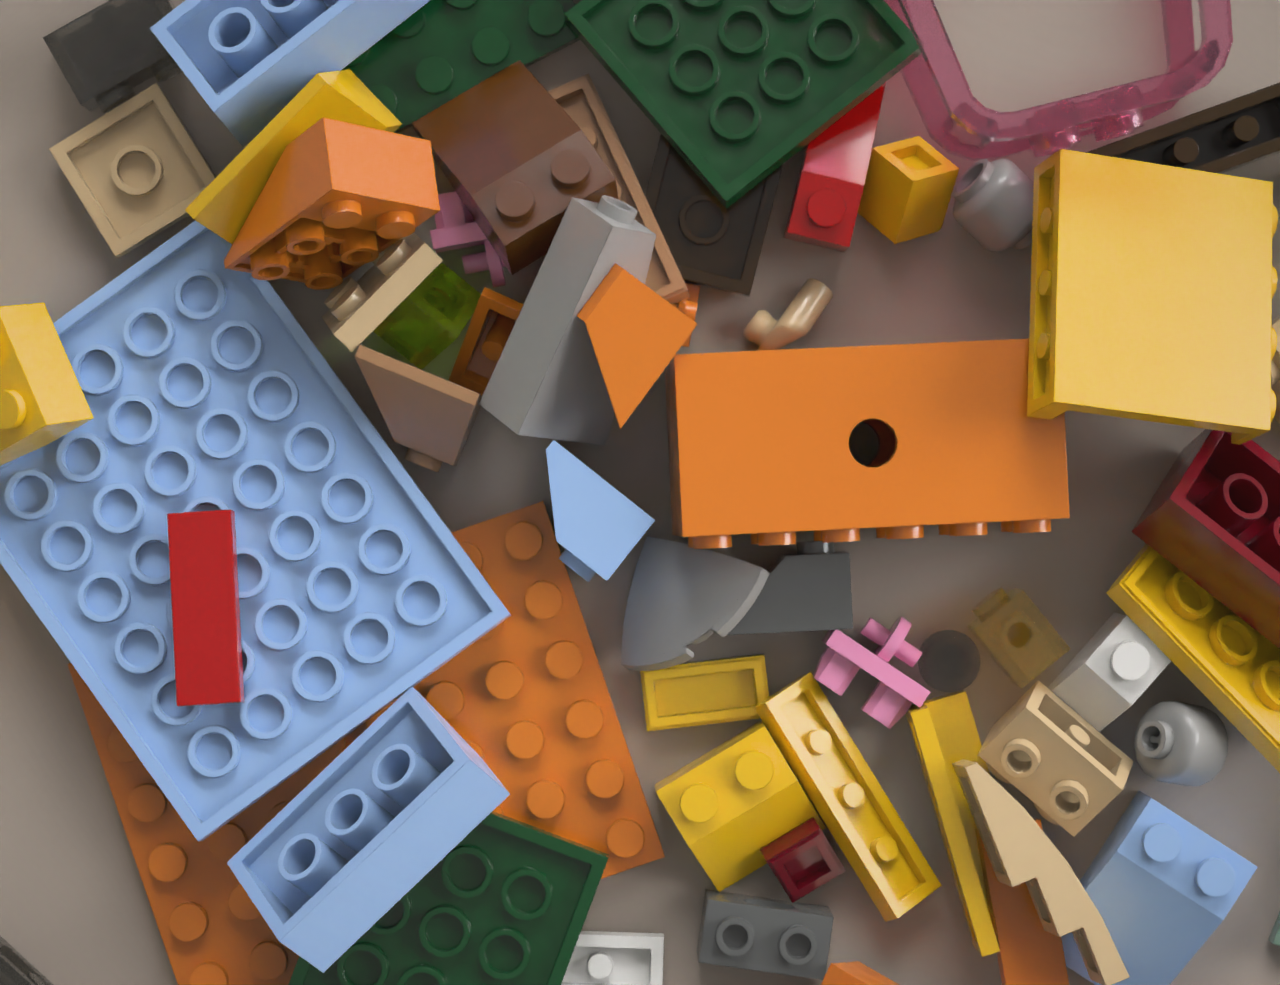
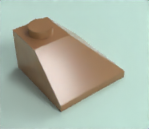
(420, 408)

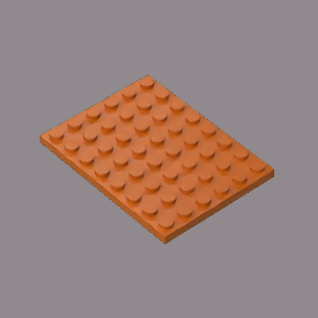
(518, 696)

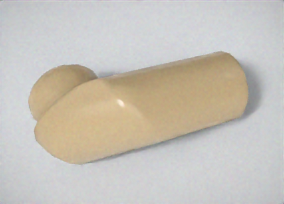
(794, 322)

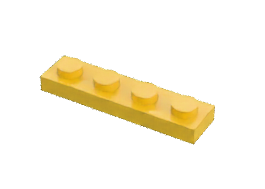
(848, 797)

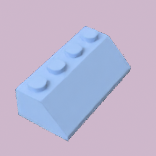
(262, 53)
(366, 830)

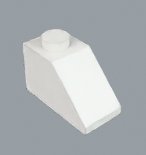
(1110, 672)

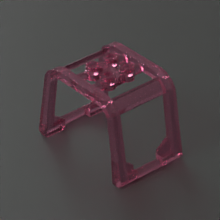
(978, 133)

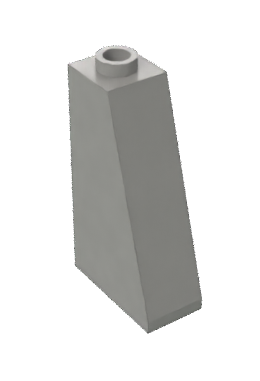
(548, 369)

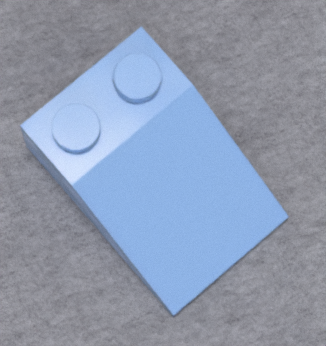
(1159, 891)

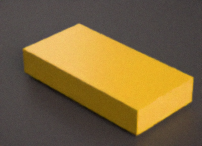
(704, 692)

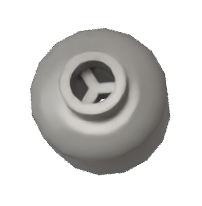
(995, 204)
(1181, 743)

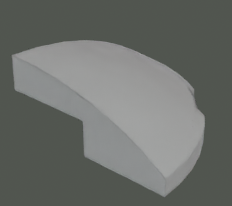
(681, 600)

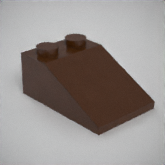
(514, 161)

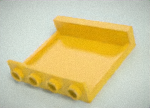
(1152, 294)

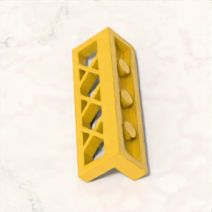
(943, 735)

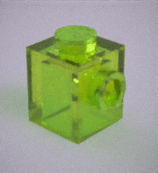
(430, 316)

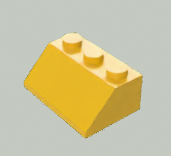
(331, 95)

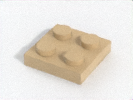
(134, 169)
(363, 305)

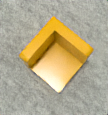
(907, 189)

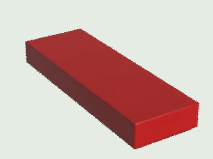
(205, 608)

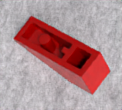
(834, 178)

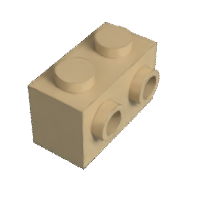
(1055, 759)

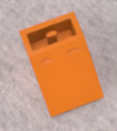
(336, 204)

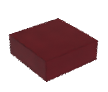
(802, 860)

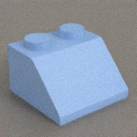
(591, 516)

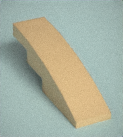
(1025, 854)

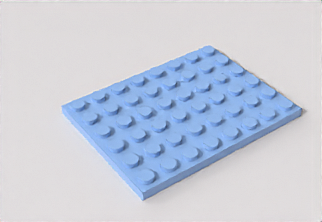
(342, 562)

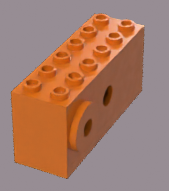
(768, 453)

